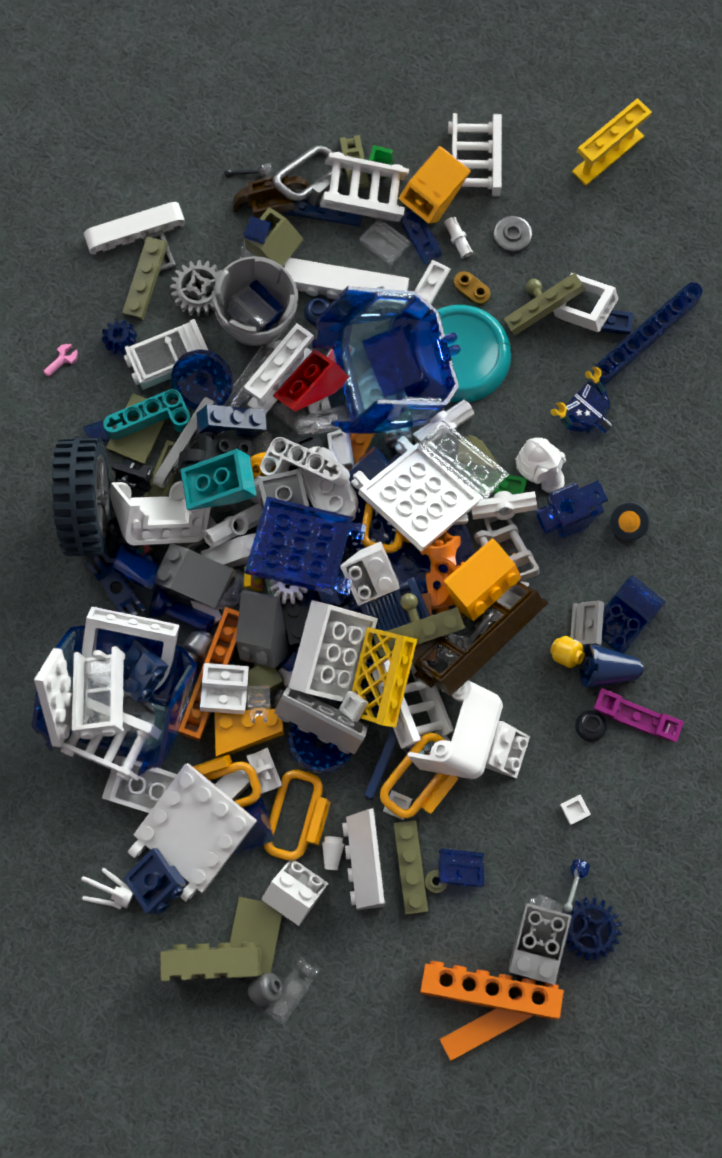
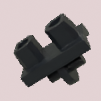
(133, 478)

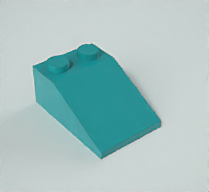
(218, 481)

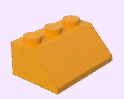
(482, 580)

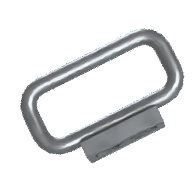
(315, 190)

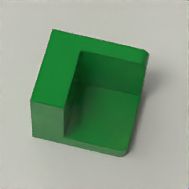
(381, 155)

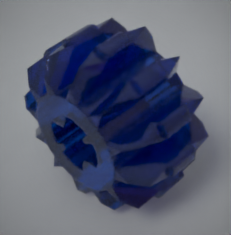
(126, 333)

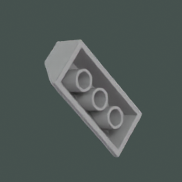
(321, 719)

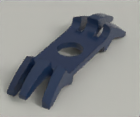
(107, 578)

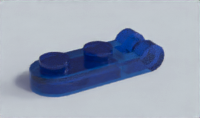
(420, 236)

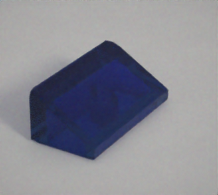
(191, 616)

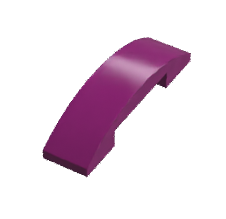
(637, 716)

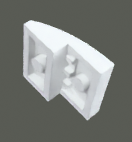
(224, 688)

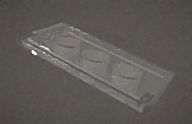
(463, 460)

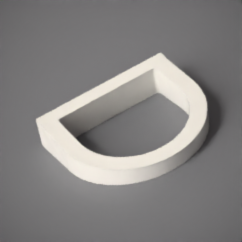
(130, 625)

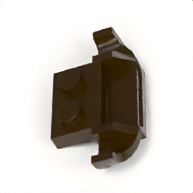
(262, 195)

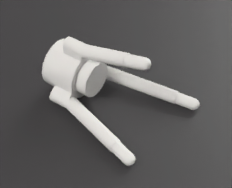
(121, 896)

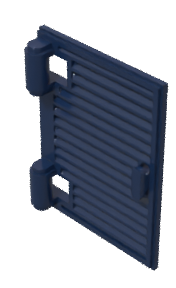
(388, 608)

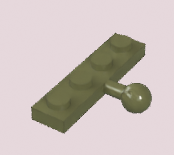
(543, 302)
(425, 628)

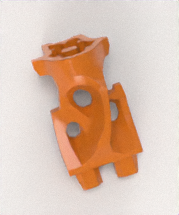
(441, 552)

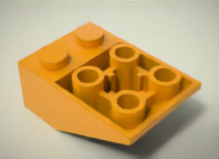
(434, 185)

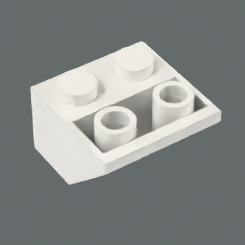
(370, 573)
(507, 750)
(294, 891)

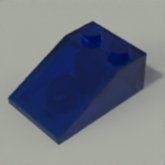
(133, 566)

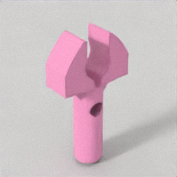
(61, 359)

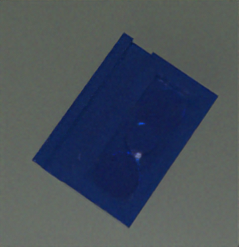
(461, 868)

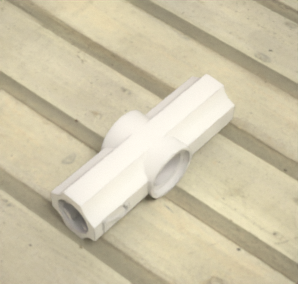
(454, 417)
(505, 505)
(224, 530)

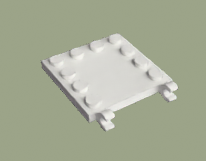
(416, 495)
(194, 829)

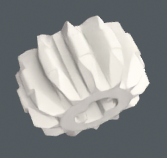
(291, 593)

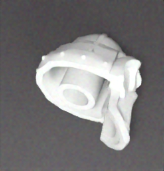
(541, 463)

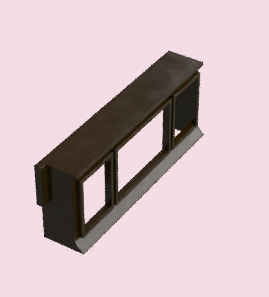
(484, 647)

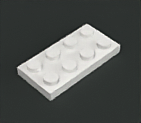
(55, 696)

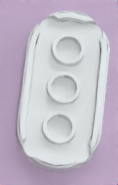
(327, 495)

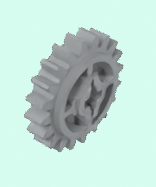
(194, 273)

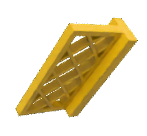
(394, 680)

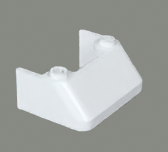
(472, 736)

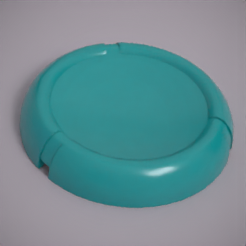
(483, 353)

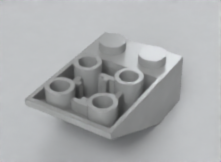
(539, 943)

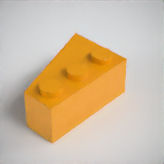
(238, 733)

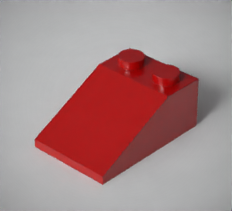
(311, 381)

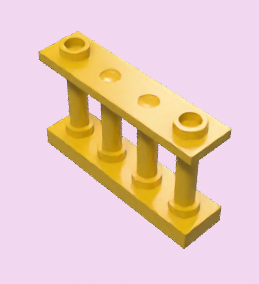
(611, 142)

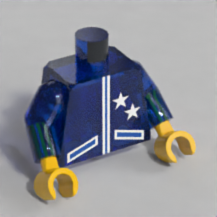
(586, 407)

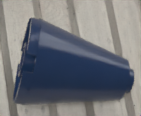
(608, 667)

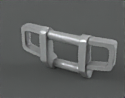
(506, 533)

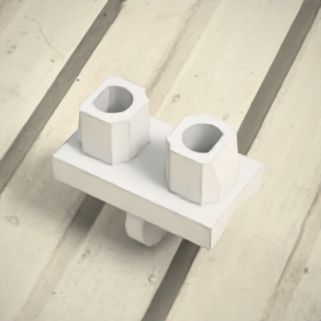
(265, 770)

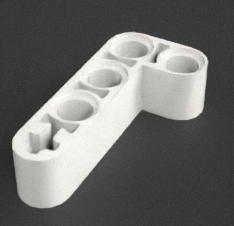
(307, 463)

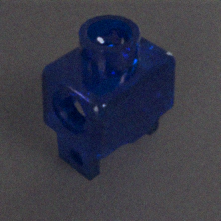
(574, 501)

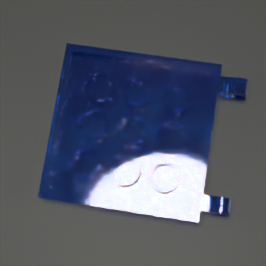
(302, 546)

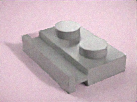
(587, 622)

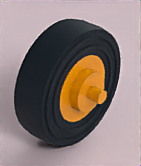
(630, 521)

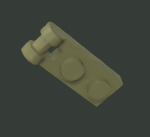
(356, 152)

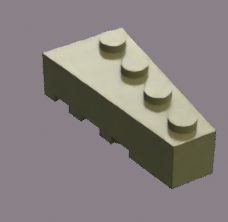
(211, 961)

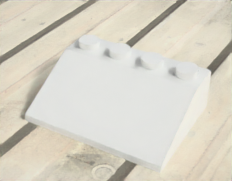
(329, 651)
(364, 860)

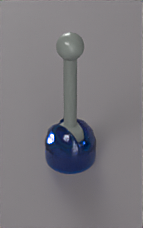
(579, 870)

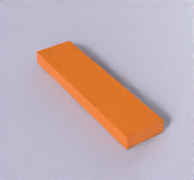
(480, 1031)

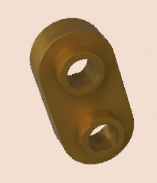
(471, 288)

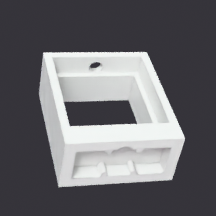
(601, 311)

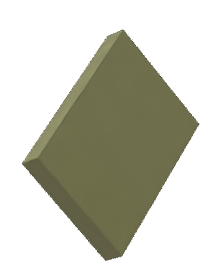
(138, 444)
(257, 923)

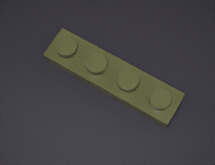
(145, 278)
(410, 867)

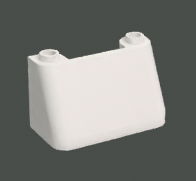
(157, 518)

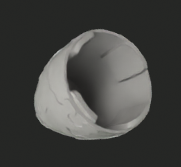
(272, 278)

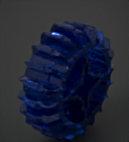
(596, 938)

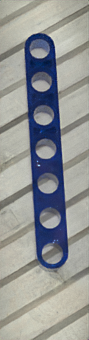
(652, 326)

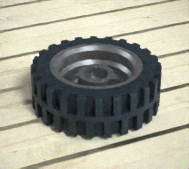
(81, 496)

